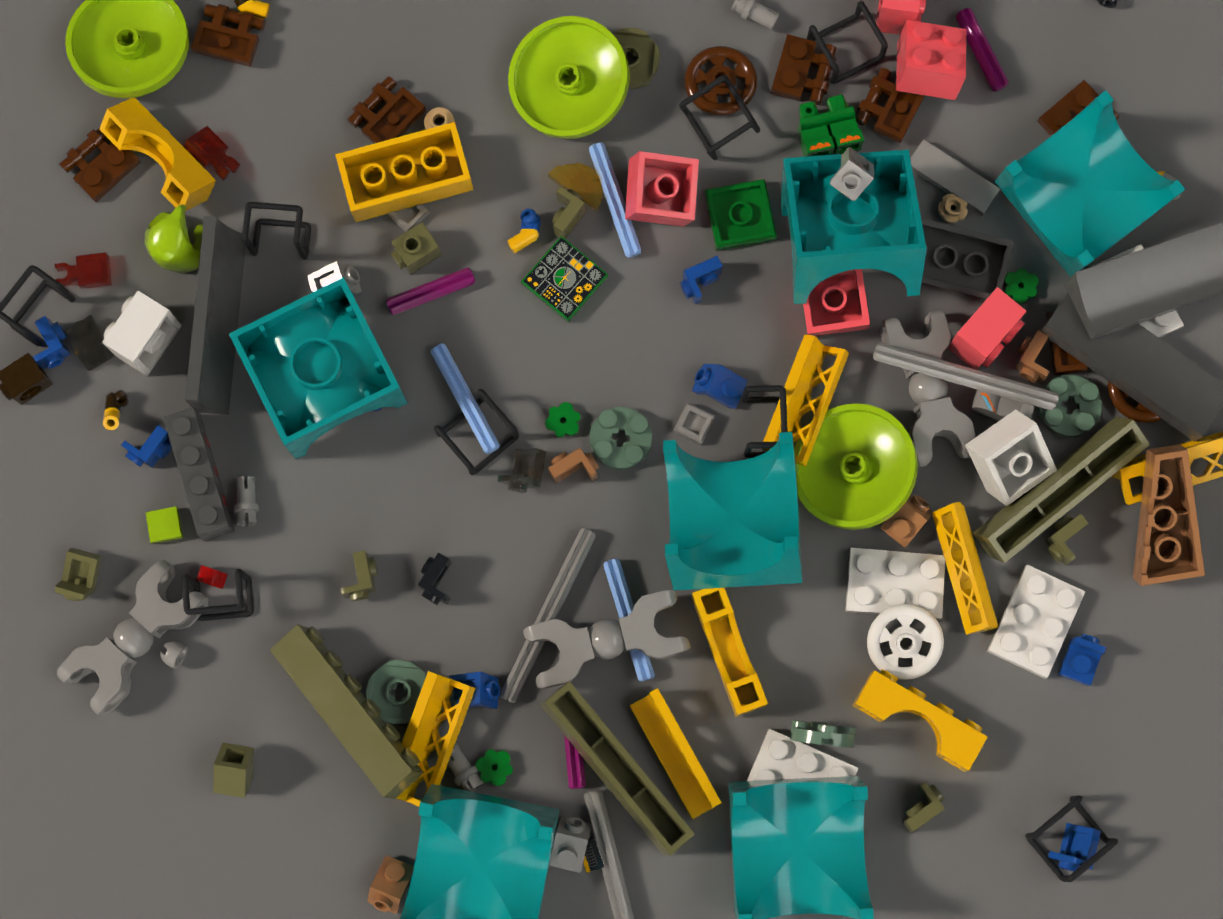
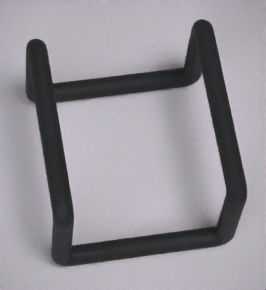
(813, 35)
(751, 124)
(298, 224)
(48, 281)
(769, 399)
(441, 432)
(239, 574)
(1074, 802)

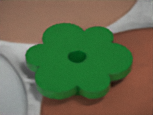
(1028, 282)
(566, 412)
(491, 758)

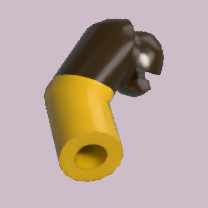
(257, 7)
(112, 409)

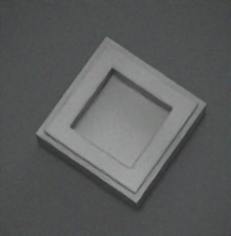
(409, 217)
(694, 424)

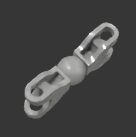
(933, 411)
(131, 639)
(606, 639)

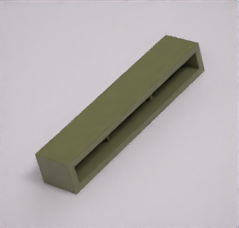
(1057, 494)
(347, 711)
(617, 769)

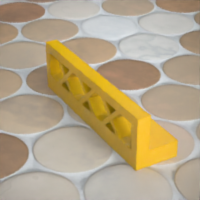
(798, 388)
(1199, 449)
(964, 568)
(423, 729)
(675, 754)

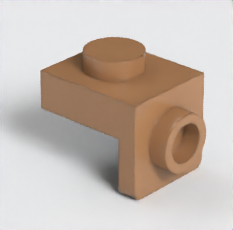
(1030, 349)
(566, 464)
(908, 520)
(390, 885)

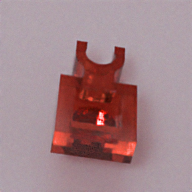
(210, 149)
(90, 271)

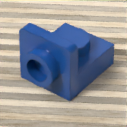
(703, 273)
(1082, 659)
(486, 690)

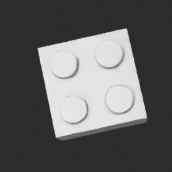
(141, 332)
(1011, 457)

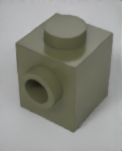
(415, 249)
(233, 770)

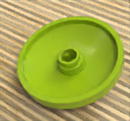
(127, 45)
(568, 77)
(858, 468)

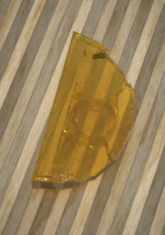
(580, 179)

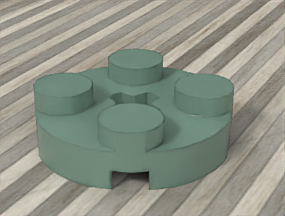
(1084, 395)
(606, 448)
(387, 678)
(822, 733)

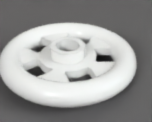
(920, 663)

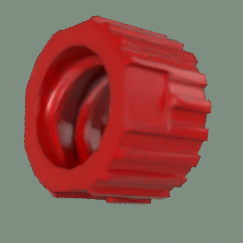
(212, 577)

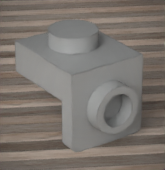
(570, 844)

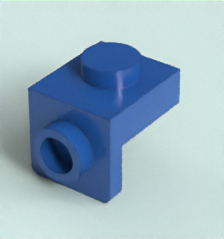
(53, 336)
(719, 384)
(155, 447)
(1077, 846)

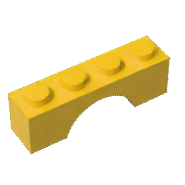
(135, 128)
(728, 650)
(956, 740)

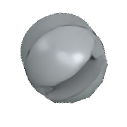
(175, 654)

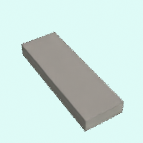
(953, 177)

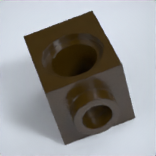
(23, 379)

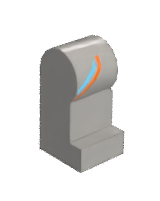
(998, 406)

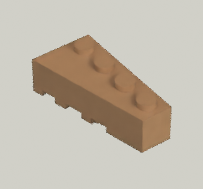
(1168, 523)

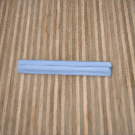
(614, 199)
(465, 398)
(624, 607)

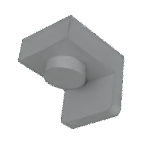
(853, 175)
(334, 272)

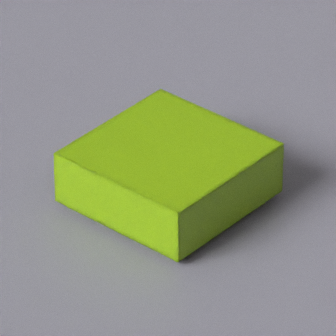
(164, 525)

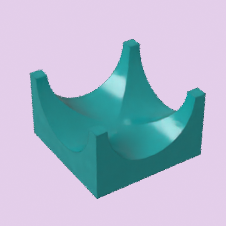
(1085, 187)
(843, 235)
(316, 365)
(733, 519)
(799, 847)
(480, 857)

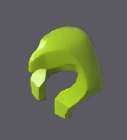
(169, 242)

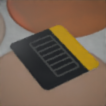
(592, 857)

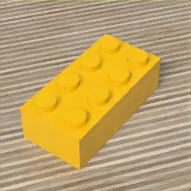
(404, 172)

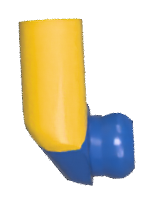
(528, 233)

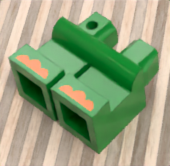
(828, 131)

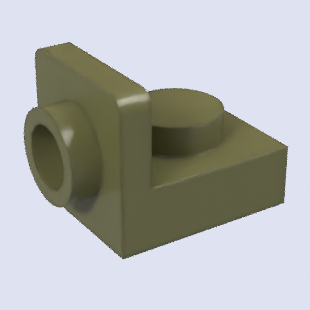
(568, 217)
(920, 814)

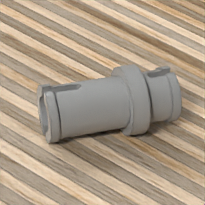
(756, 12)
(246, 501)
(463, 771)

